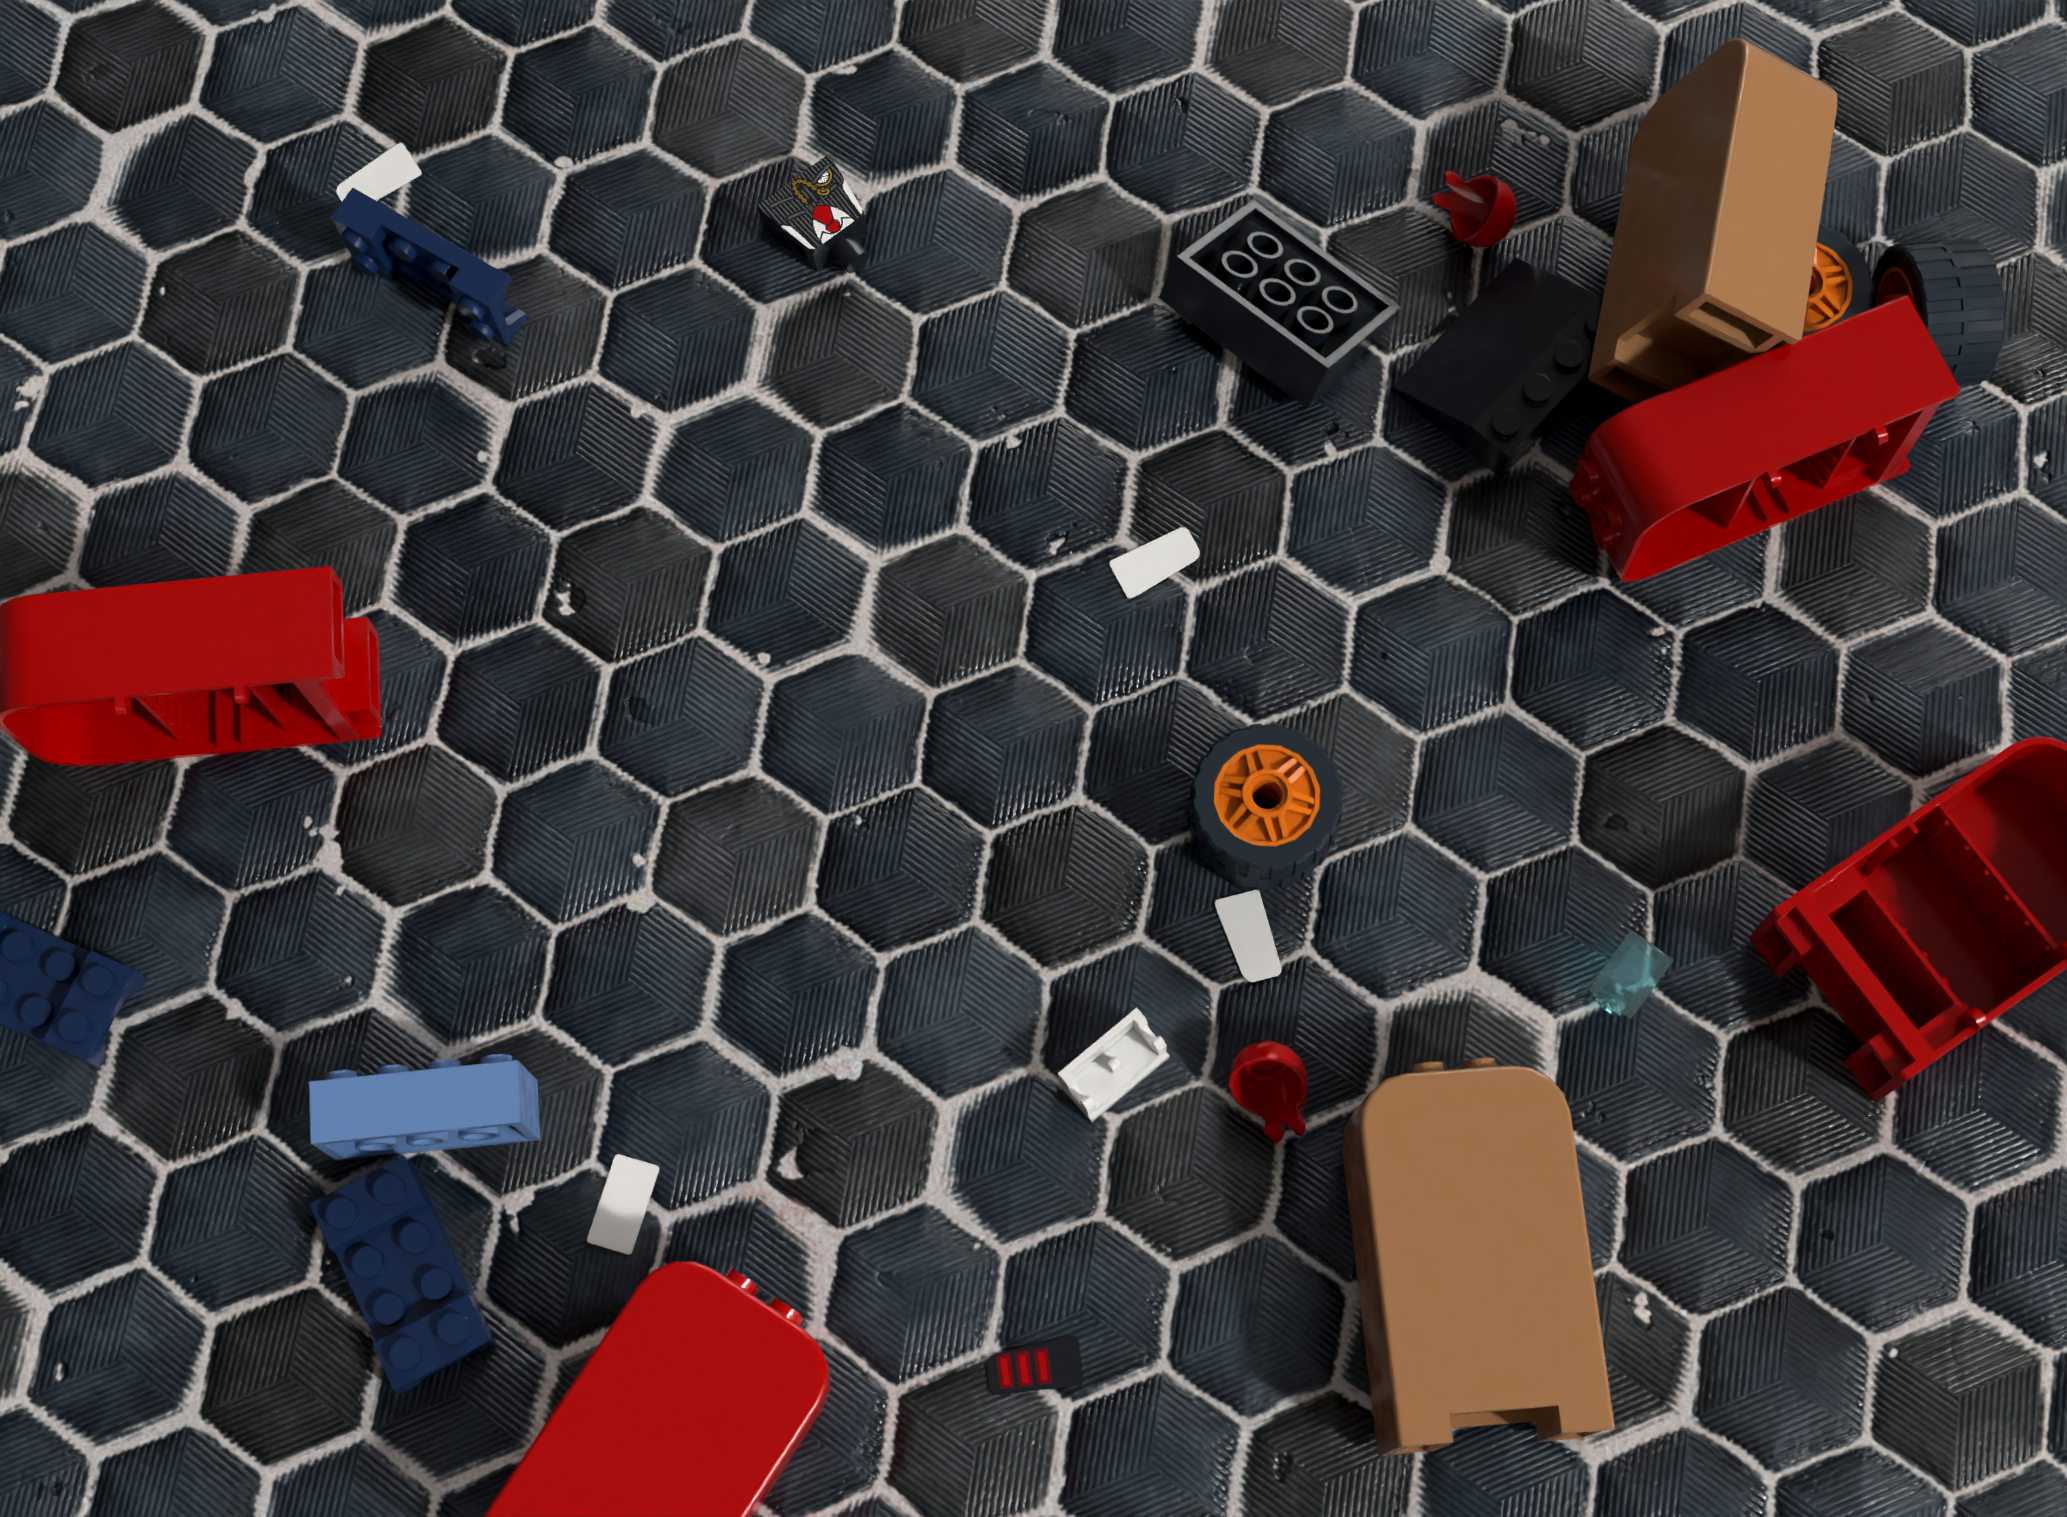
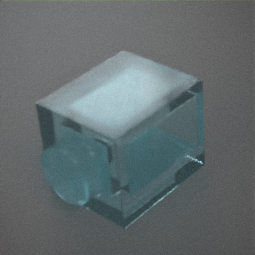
(1630, 976)

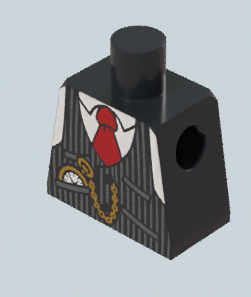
(818, 218)

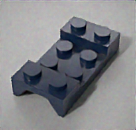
(389, 242)
(60, 990)
(403, 1273)

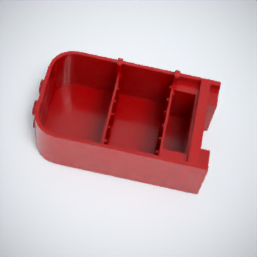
(1761, 440)
(187, 669)
(1938, 916)
(677, 1407)

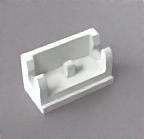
(1113, 1065)

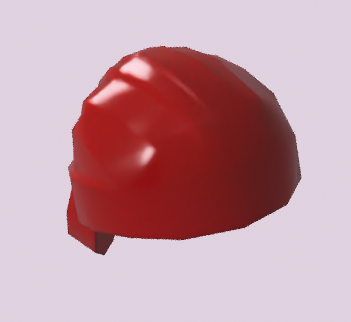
(1479, 209)
(1271, 1084)

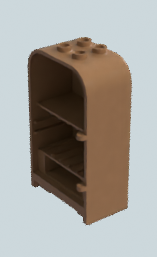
(1715, 223)
(1473, 1258)

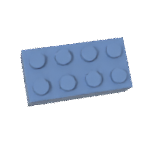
(424, 1108)

